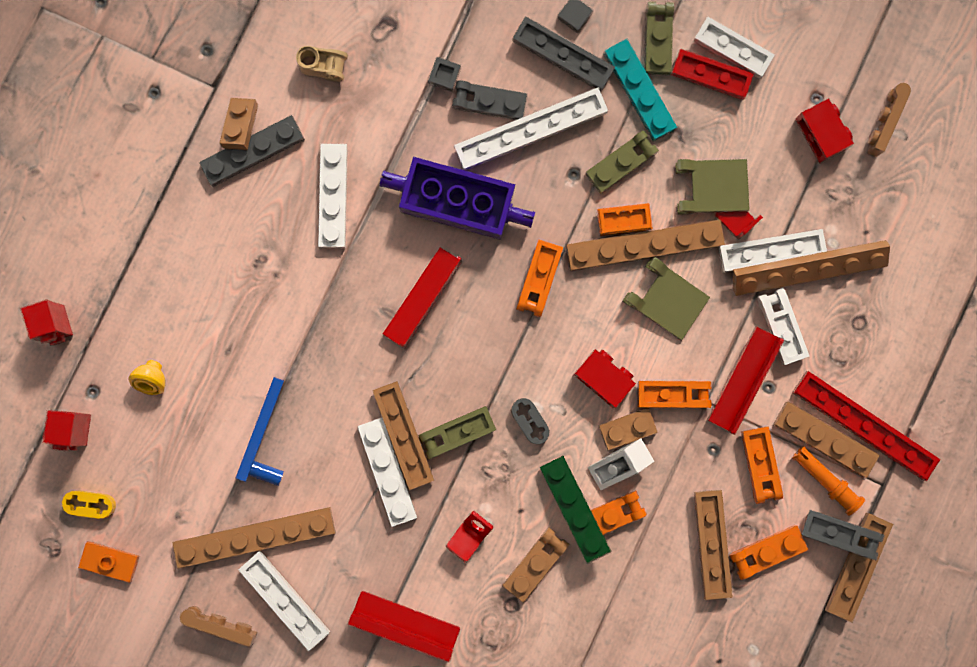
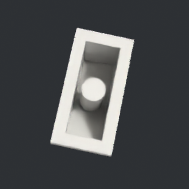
(621, 464)

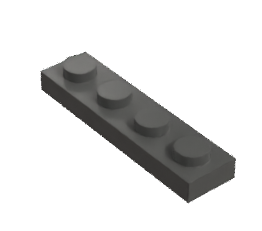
(563, 53)
(261, 147)

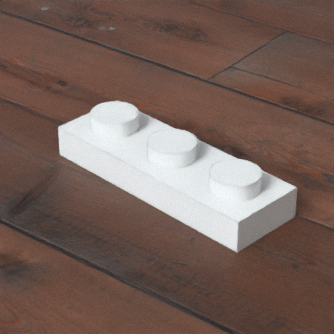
(734, 47)

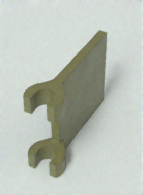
(715, 185)
(669, 301)

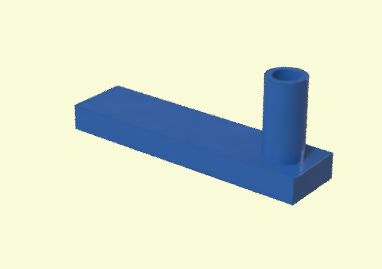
(248, 465)

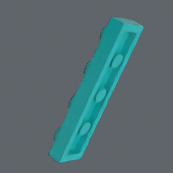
(640, 90)

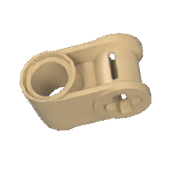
(324, 63)

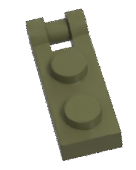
(659, 39)
(621, 162)
(458, 432)

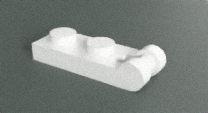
(783, 325)

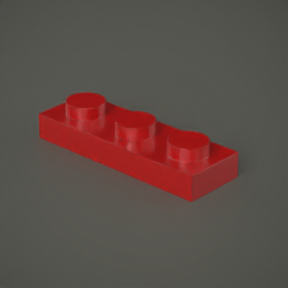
(712, 74)

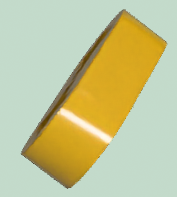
(88, 510)

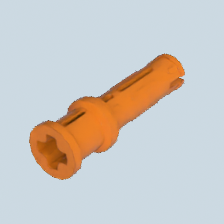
(837, 488)

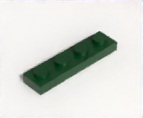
(575, 510)

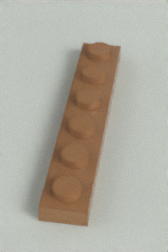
(645, 245)
(811, 267)
(253, 537)

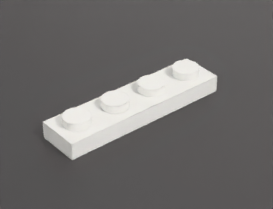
(333, 196)
(771, 249)
(387, 472)
(284, 600)

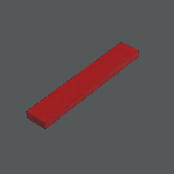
(866, 426)

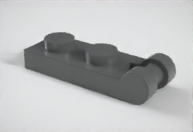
(490, 100)
(841, 534)

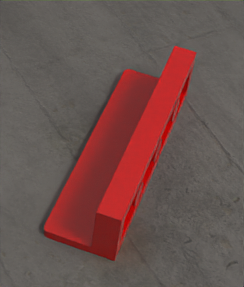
(422, 297)
(745, 380)
(404, 626)

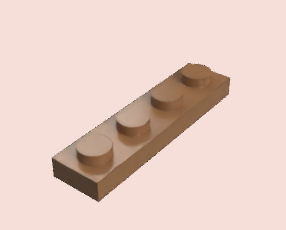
(403, 435)
(826, 439)
(713, 544)
(856, 573)

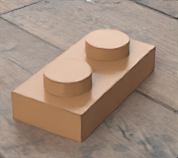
(239, 123)
(628, 429)

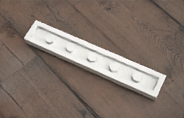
(531, 129)

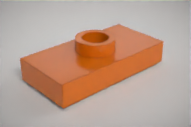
(624, 219)
(108, 561)

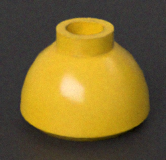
(148, 378)

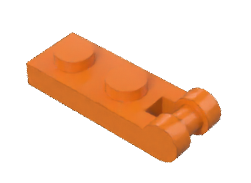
(540, 277)
(673, 394)
(762, 464)
(610, 515)
(769, 551)

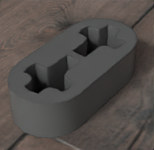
(535, 417)

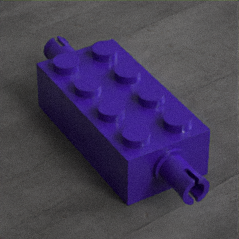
(457, 198)

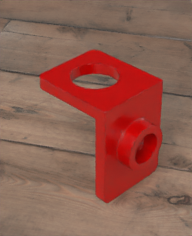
(738, 222)
(469, 536)

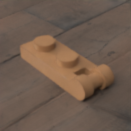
(889, 118)
(535, 565)
(217, 626)

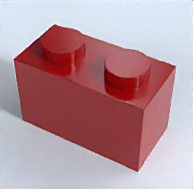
(824, 130)
(47, 322)
(605, 378)
(66, 430)

